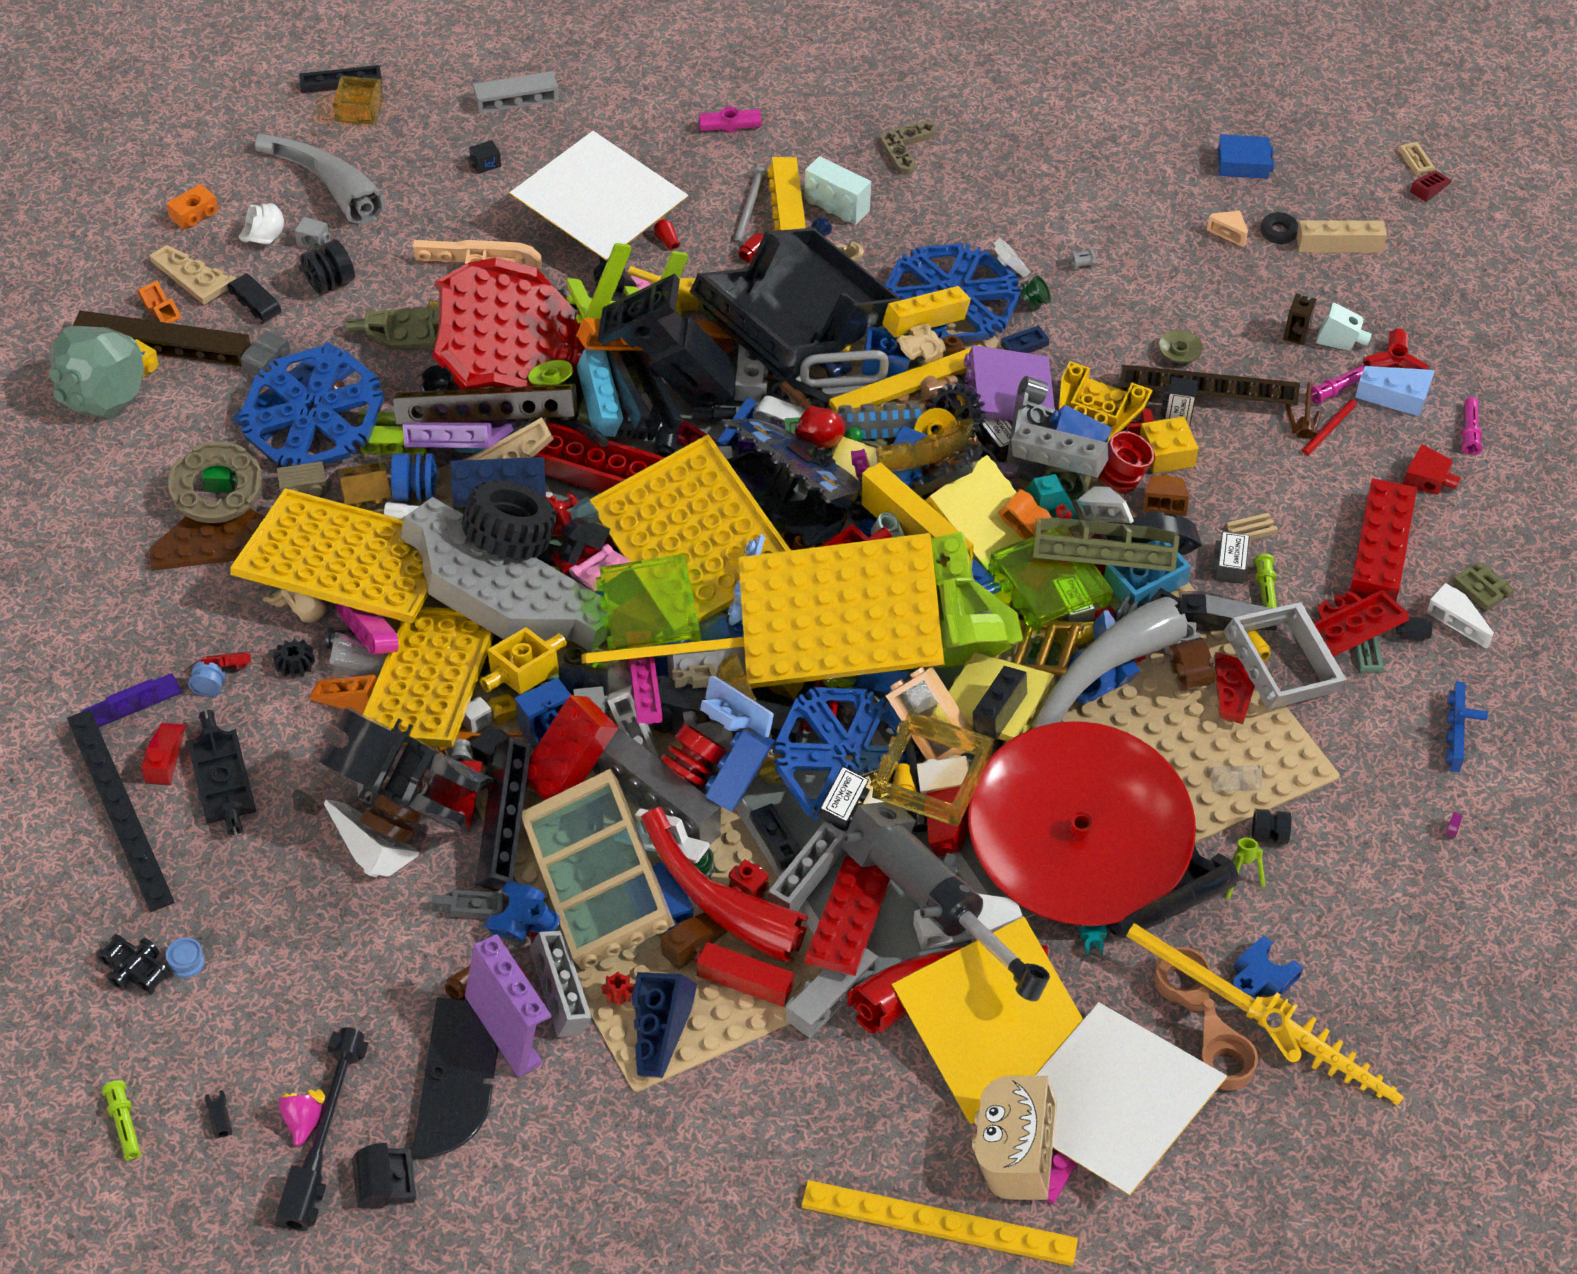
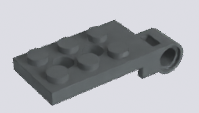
(1027, 409)

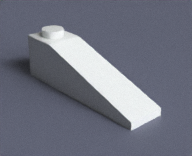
(369, 848)

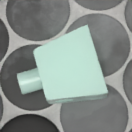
(1342, 329)

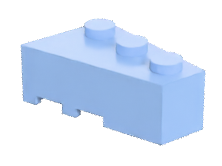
(1395, 387)

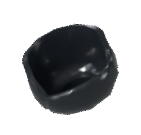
(437, 377)

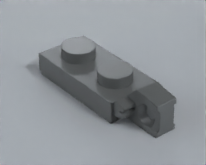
(469, 904)

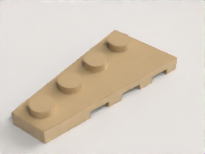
(190, 274)
(520, 444)

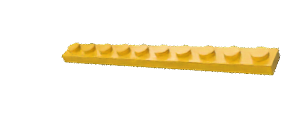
(940, 1223)

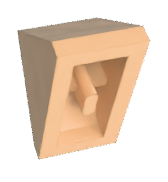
(1229, 226)

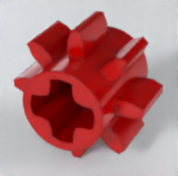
(618, 988)

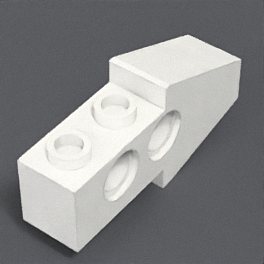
(994, 915)

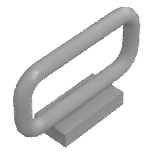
(840, 385)

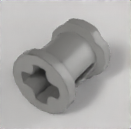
(1083, 258)

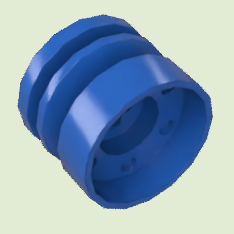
(413, 477)

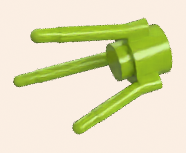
(1246, 853)

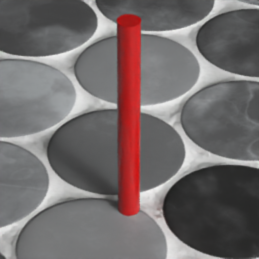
(1329, 427)

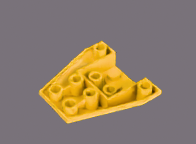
(1100, 401)

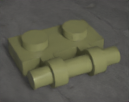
(1478, 588)

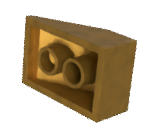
(364, 484)

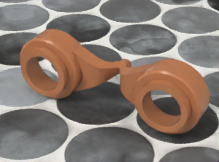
(1216, 1035)

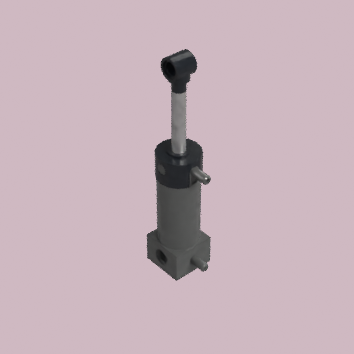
(883, 838)

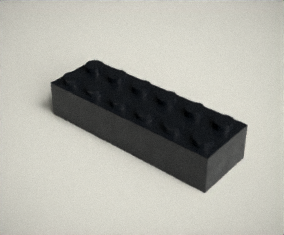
(685, 699)

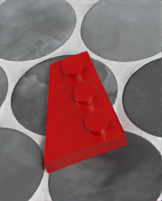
(1233, 688)

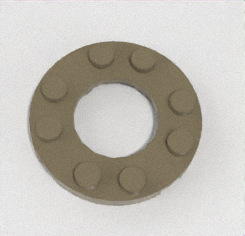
(208, 455)

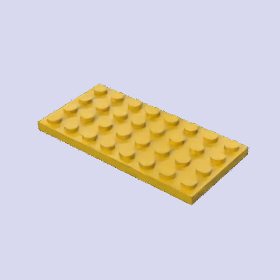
(431, 675)

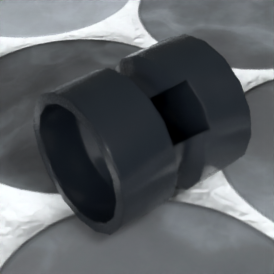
(1271, 826)

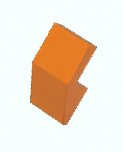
(157, 303)

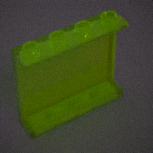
(1047, 586)
(648, 603)

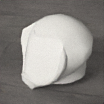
(262, 224)

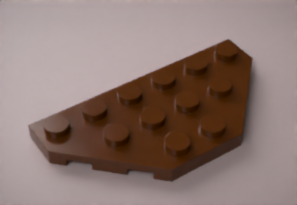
(204, 543)

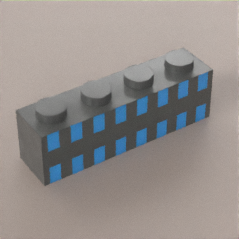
(881, 420)

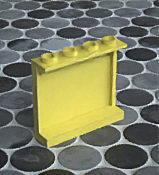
(973, 508)
(979, 675)

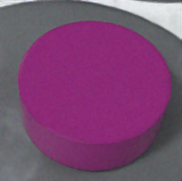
(1454, 824)

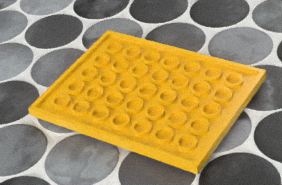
(691, 508)
(336, 556)
(840, 611)

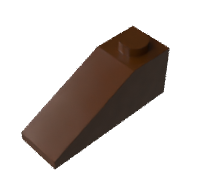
(688, 937)

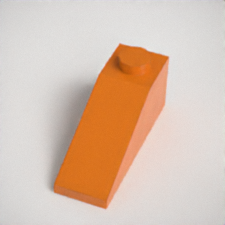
(345, 692)

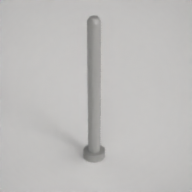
(759, 174)

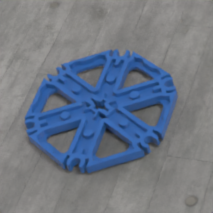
(960, 275)
(323, 417)
(835, 740)

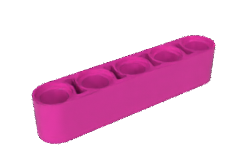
(370, 630)

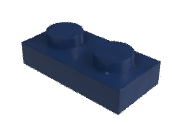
(1026, 340)

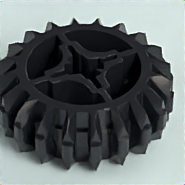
(948, 397)

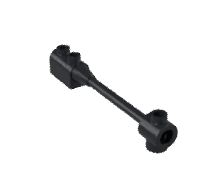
(304, 1182)

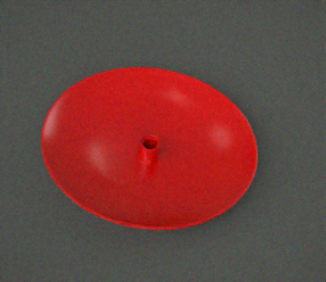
(1090, 776)

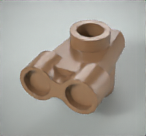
(931, 384)

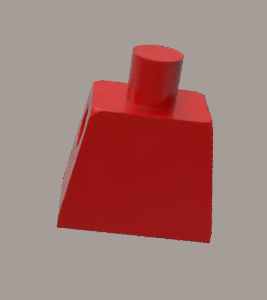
(1430, 471)

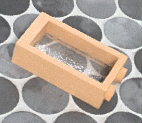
(928, 697)

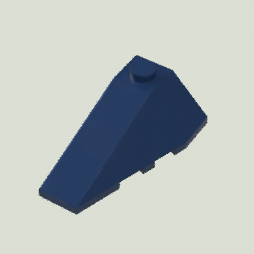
(661, 1012)

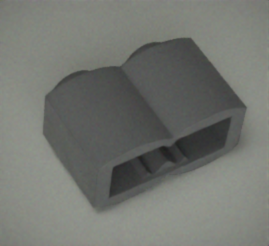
(264, 351)

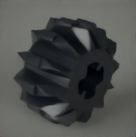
(293, 658)

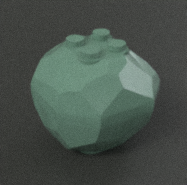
(95, 370)

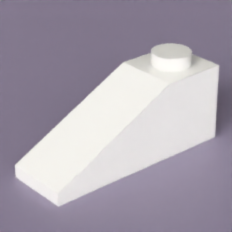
(1104, 505)
(1459, 613)
(623, 709)

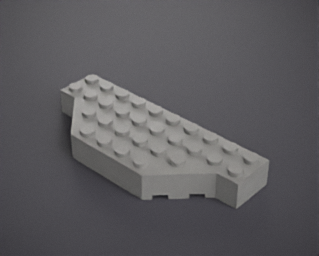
(500, 591)

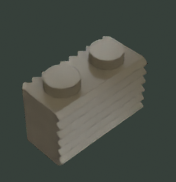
(303, 478)

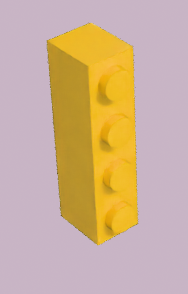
(931, 309)

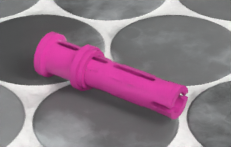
(1331, 387)
(1471, 433)

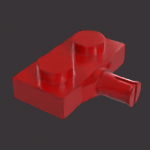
(237, 660)

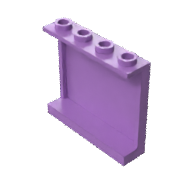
(997, 377)
(458, 434)
(505, 1003)

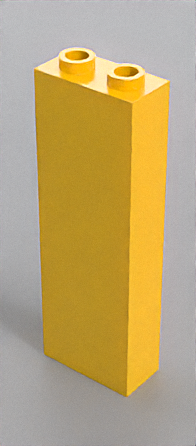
(887, 493)

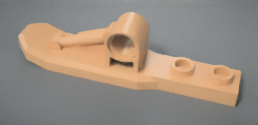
(476, 250)

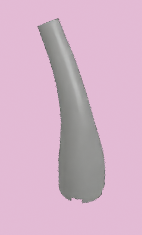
(350, 187)
(1133, 636)

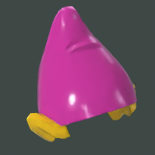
(301, 1113)

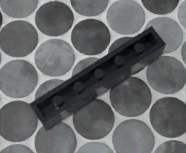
(503, 814)

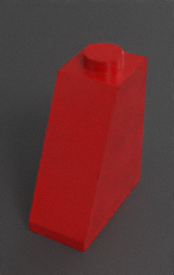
(943, 836)

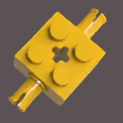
(522, 661)

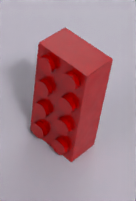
(569, 747)

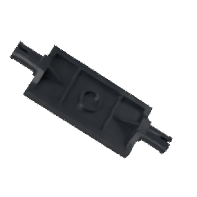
(221, 774)

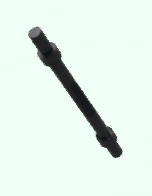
(592, 434)

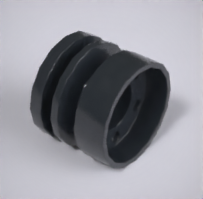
(327, 266)

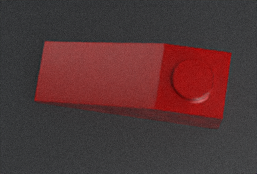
(163, 754)

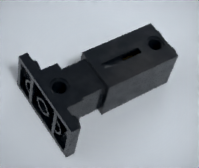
(676, 345)

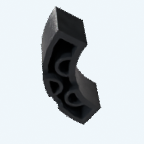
(1186, 529)

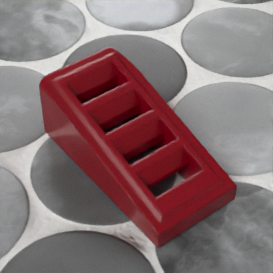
(1428, 185)

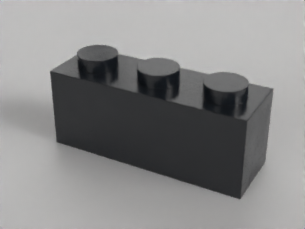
(1000, 702)

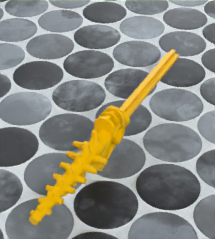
(1288, 1035)

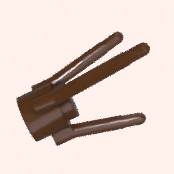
(1305, 426)

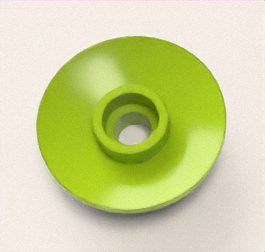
(550, 373)

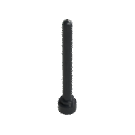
(921, 820)

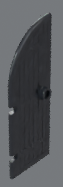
(453, 1089)

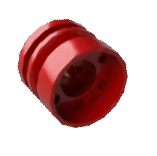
(1127, 461)
(693, 755)

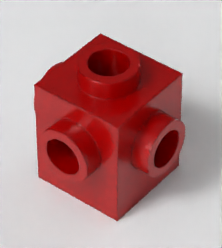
(749, 879)

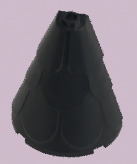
(1199, 883)

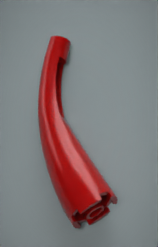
(751, 919)
(876, 998)

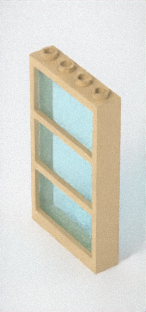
(596, 870)

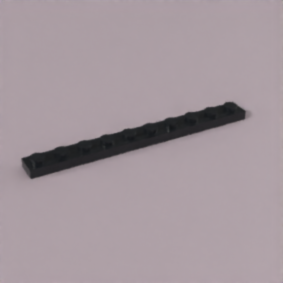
(120, 811)

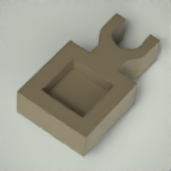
(696, 675)

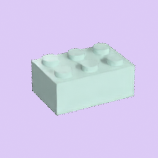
(837, 190)

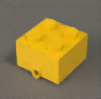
(1171, 443)

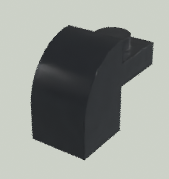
(582, 532)

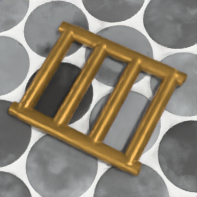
(1051, 628)

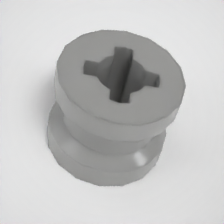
(460, 750)

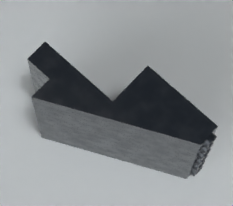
(794, 300)

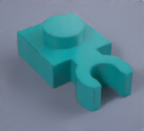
(1094, 937)

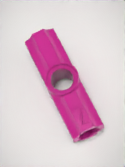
(729, 120)

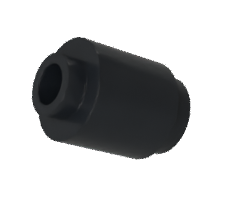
(664, 443)
(1415, 629)

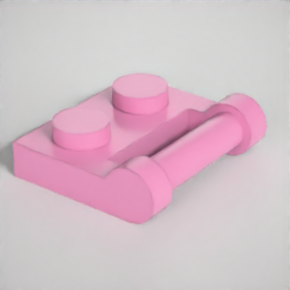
(589, 569)

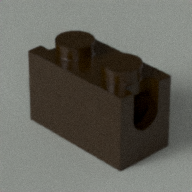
(1299, 316)

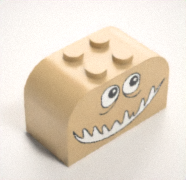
(1016, 1136)

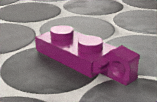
(860, 461)

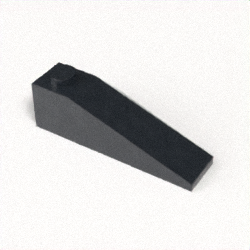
(1215, 611)

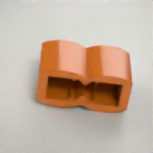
(1021, 513)

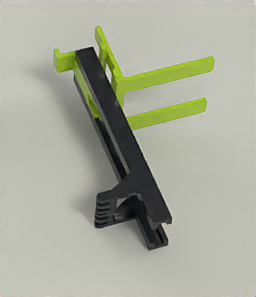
(635, 416)

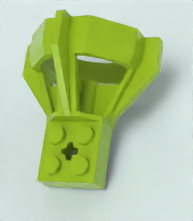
(960, 600)

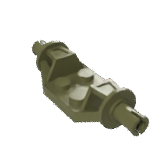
(402, 327)

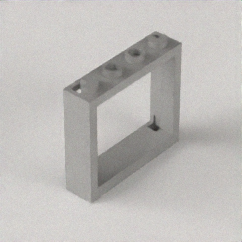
(1308, 639)

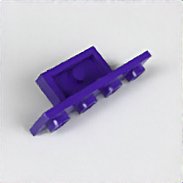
(134, 699)

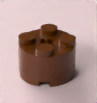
(1192, 664)

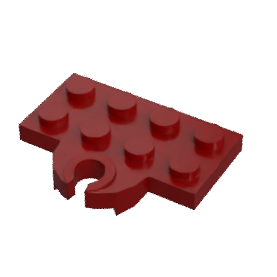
(1357, 619)

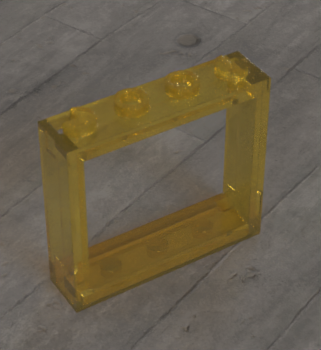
(942, 733)

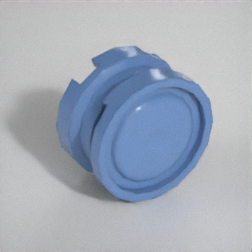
(206, 679)
(185, 957)

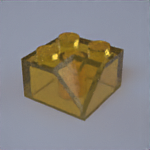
(358, 100)

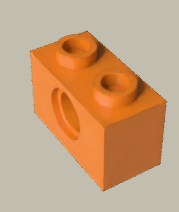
(192, 206)

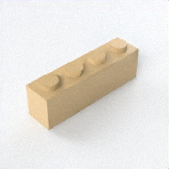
(1341, 236)

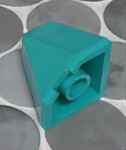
(1049, 493)

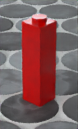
(744, 974)

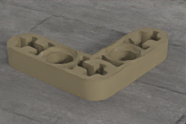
(920, 131)

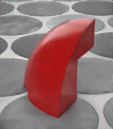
(454, 795)

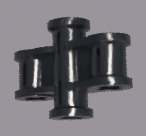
(133, 964)

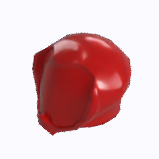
(821, 427)

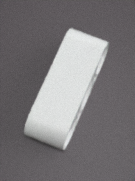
(776, 410)

